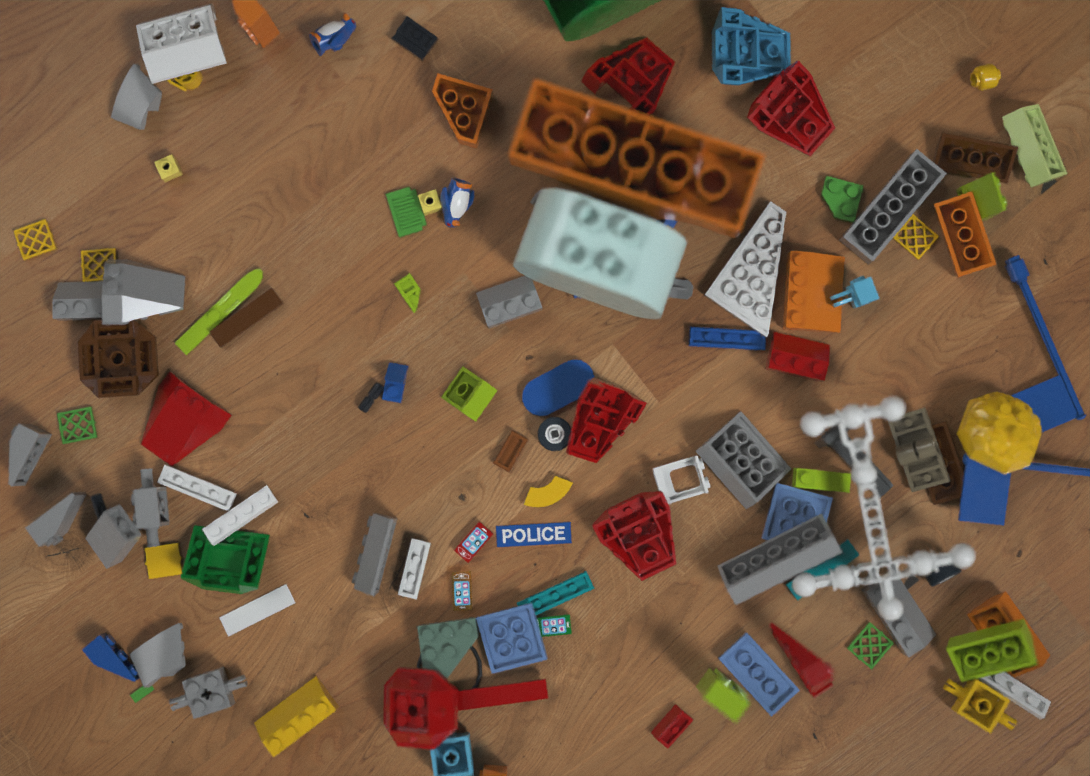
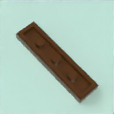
(246, 317)

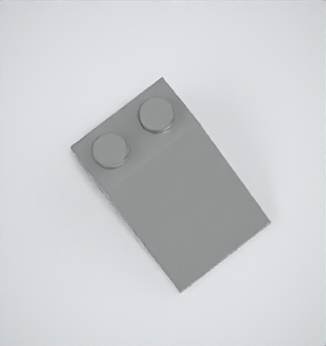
(25, 451)
(56, 522)

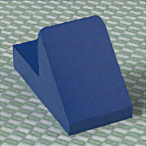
(395, 382)

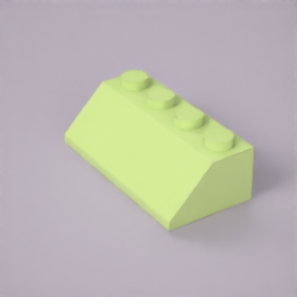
(1035, 145)

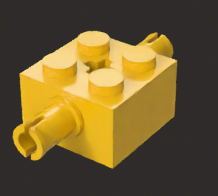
(991, 710)

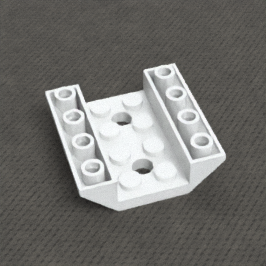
(181, 47)

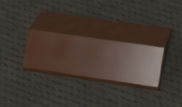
(974, 156)
(953, 488)

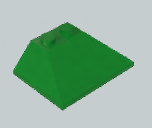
(227, 567)

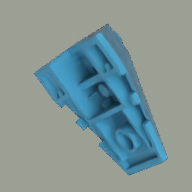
(747, 48)

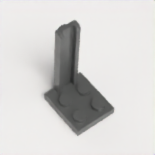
(833, 439)

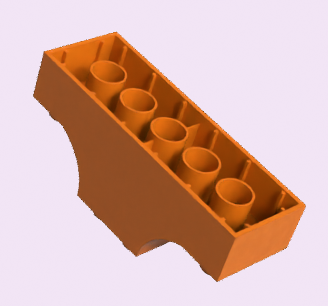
(635, 160)

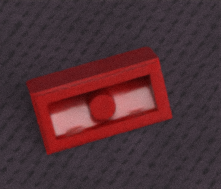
(671, 726)

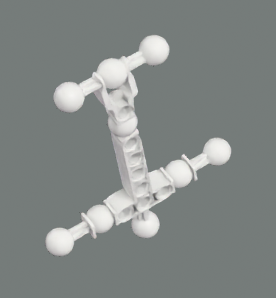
(864, 476)

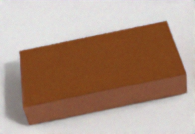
(510, 451)

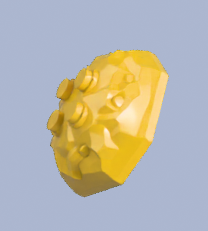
(1000, 432)

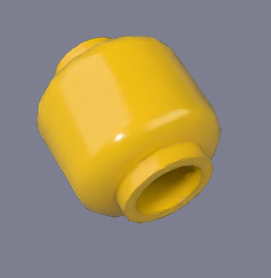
(985, 77)

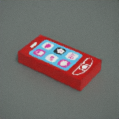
(473, 542)

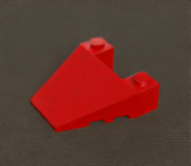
(635, 73)
(812, 670)

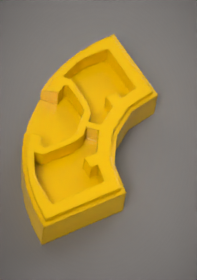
(549, 494)

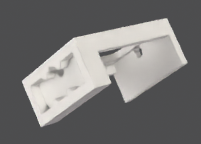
(664, 481)

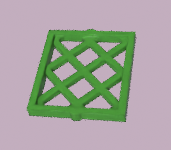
(77, 425)
(880, 634)

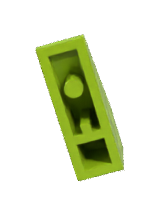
(821, 480)

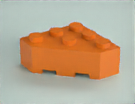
(463, 107)

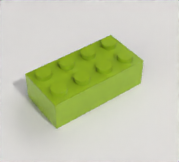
(723, 694)

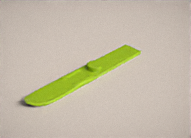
(219, 311)

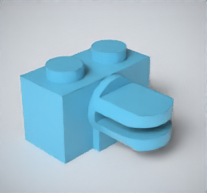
(859, 292)

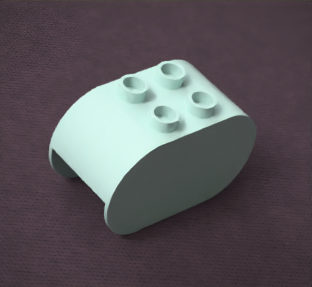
(600, 253)

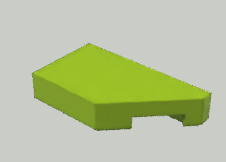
(409, 290)

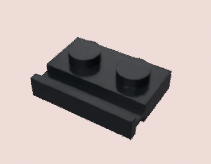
(414, 38)

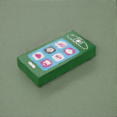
(555, 625)

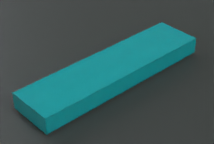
(848, 554)
(559, 593)

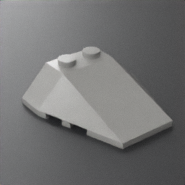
(139, 291)

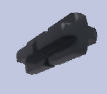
(368, 401)

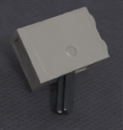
(112, 534)

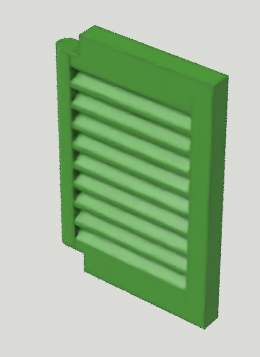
(406, 211)

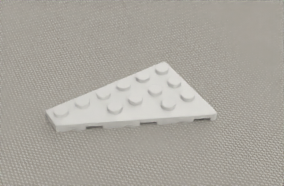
(750, 275)

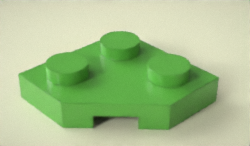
(841, 198)

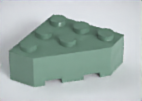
(446, 643)

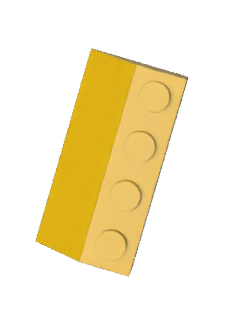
(295, 716)

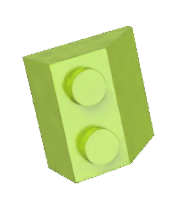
(469, 393)

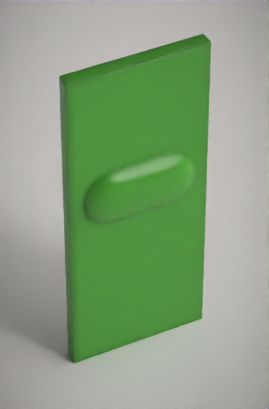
(140, 693)

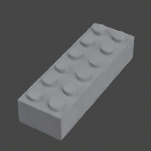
(892, 206)
(778, 559)

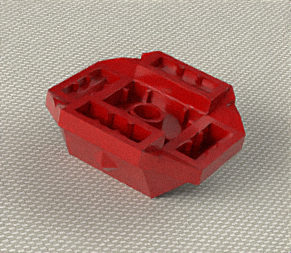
(435, 703)

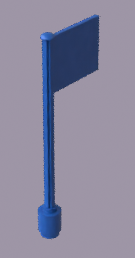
(1055, 398)
(986, 490)

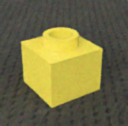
(173, 171)
(430, 208)

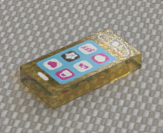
(462, 590)

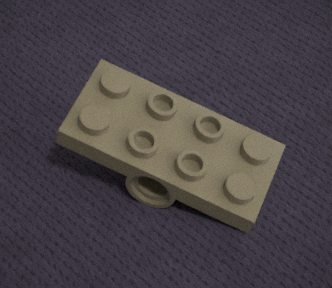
(918, 450)

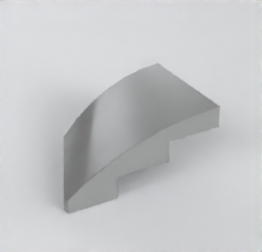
(136, 98)
(160, 656)

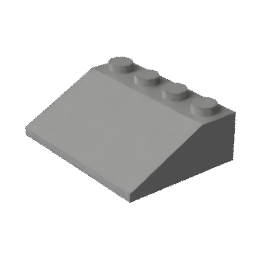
(743, 460)

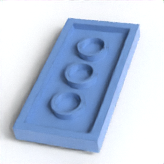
(758, 674)

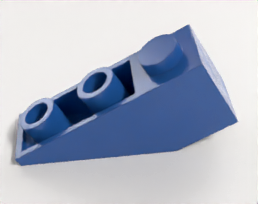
(107, 655)

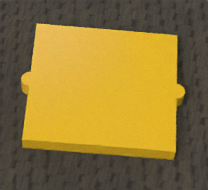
(163, 560)

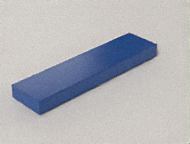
(726, 338)

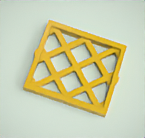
(29, 227)
(926, 246)
(84, 266)

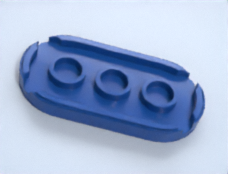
(556, 387)

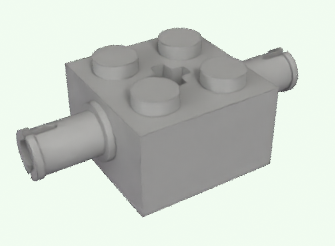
(150, 507)
(203, 703)

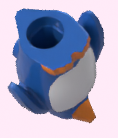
(332, 35)
(456, 201)

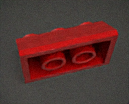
(798, 357)

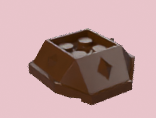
(98, 356)

